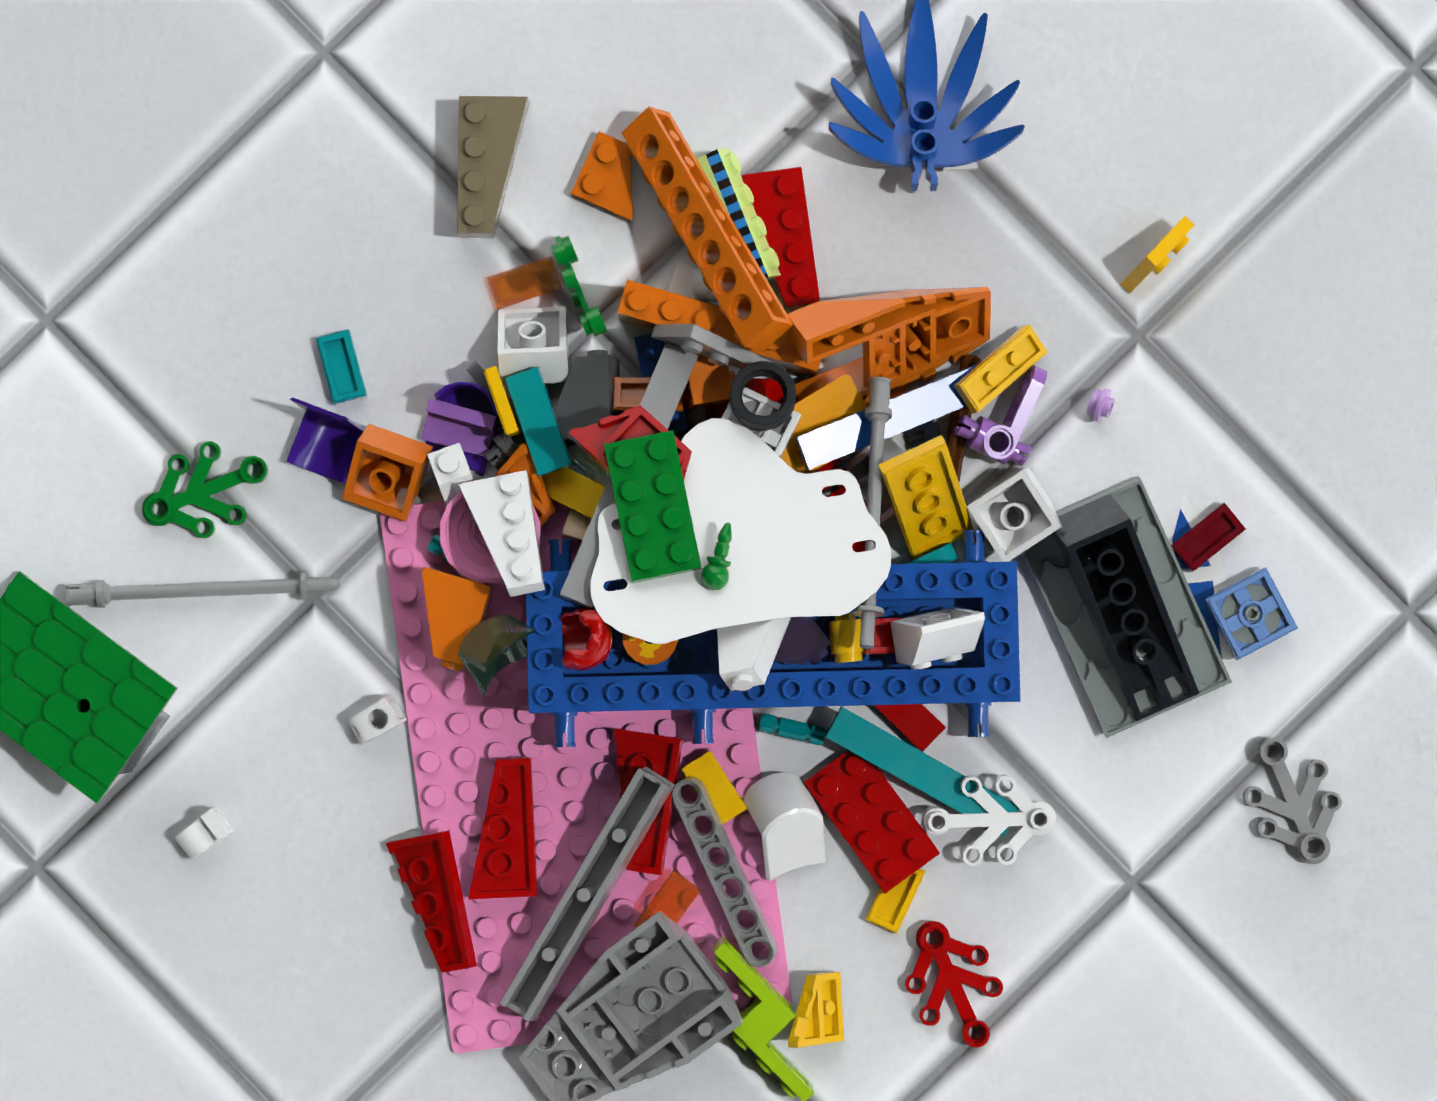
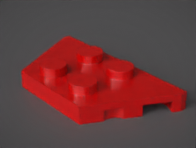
(628, 425)

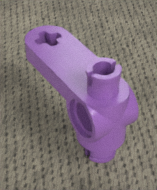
(1013, 425)

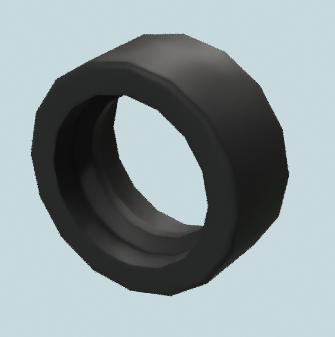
(767, 369)

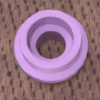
(1100, 404)

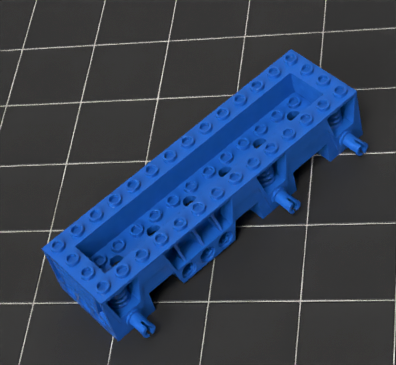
(692, 675)

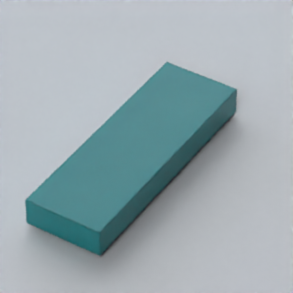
(538, 421)

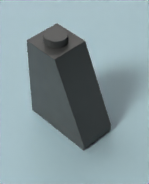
(587, 392)

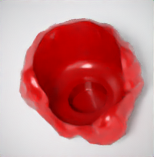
(585, 639)

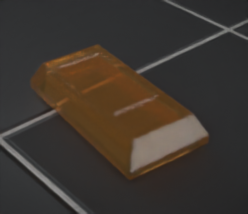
(524, 282)

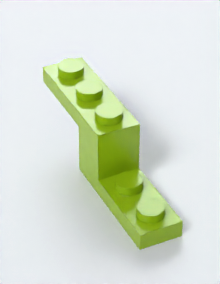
(762, 1020)

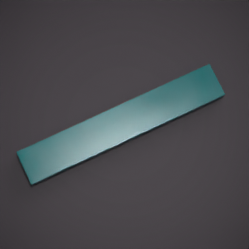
(907, 763)

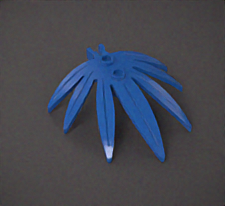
(922, 132)

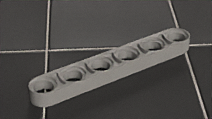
(719, 873)

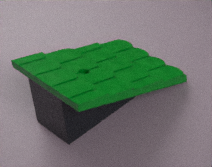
(47, 673)

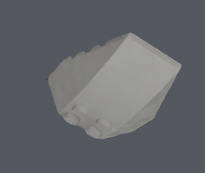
(633, 1016)

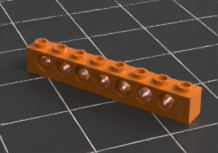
(706, 229)

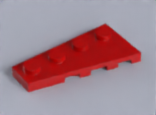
(663, 757)
(434, 882)

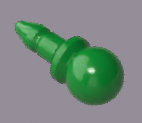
(715, 574)

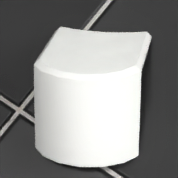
(788, 823)

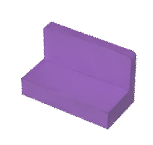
(453, 424)

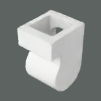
(377, 719)
(203, 833)

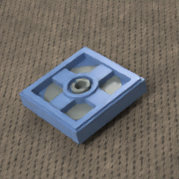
(1251, 613)

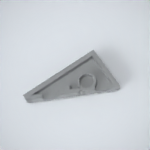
(703, 342)

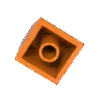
(453, 611)

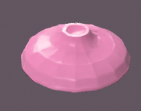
(465, 545)

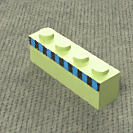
(723, 172)

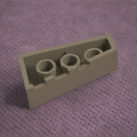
(486, 152)

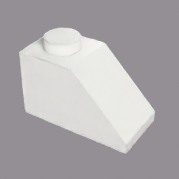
(450, 470)

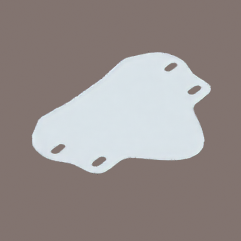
(785, 549)

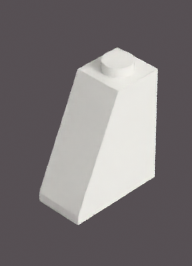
(749, 652)

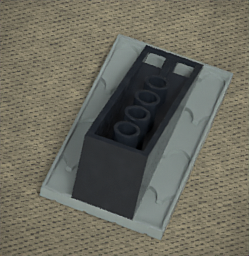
(1125, 609)

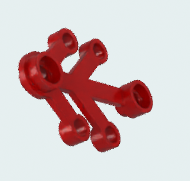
(950, 978)

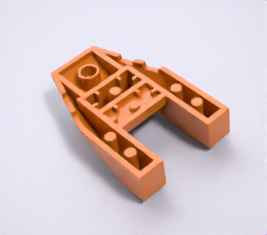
(900, 331)

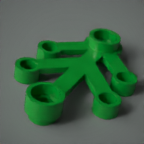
(591, 318)
(199, 492)

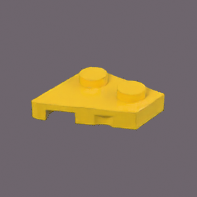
(1157, 258)
(818, 1012)

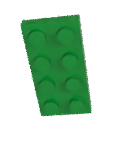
(652, 506)

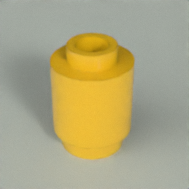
(845, 638)

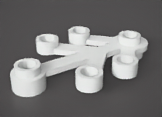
(995, 820)

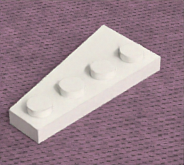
(508, 527)

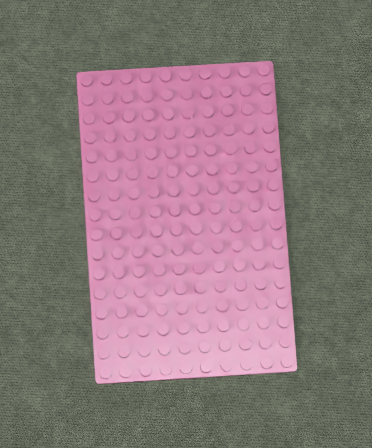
(575, 790)

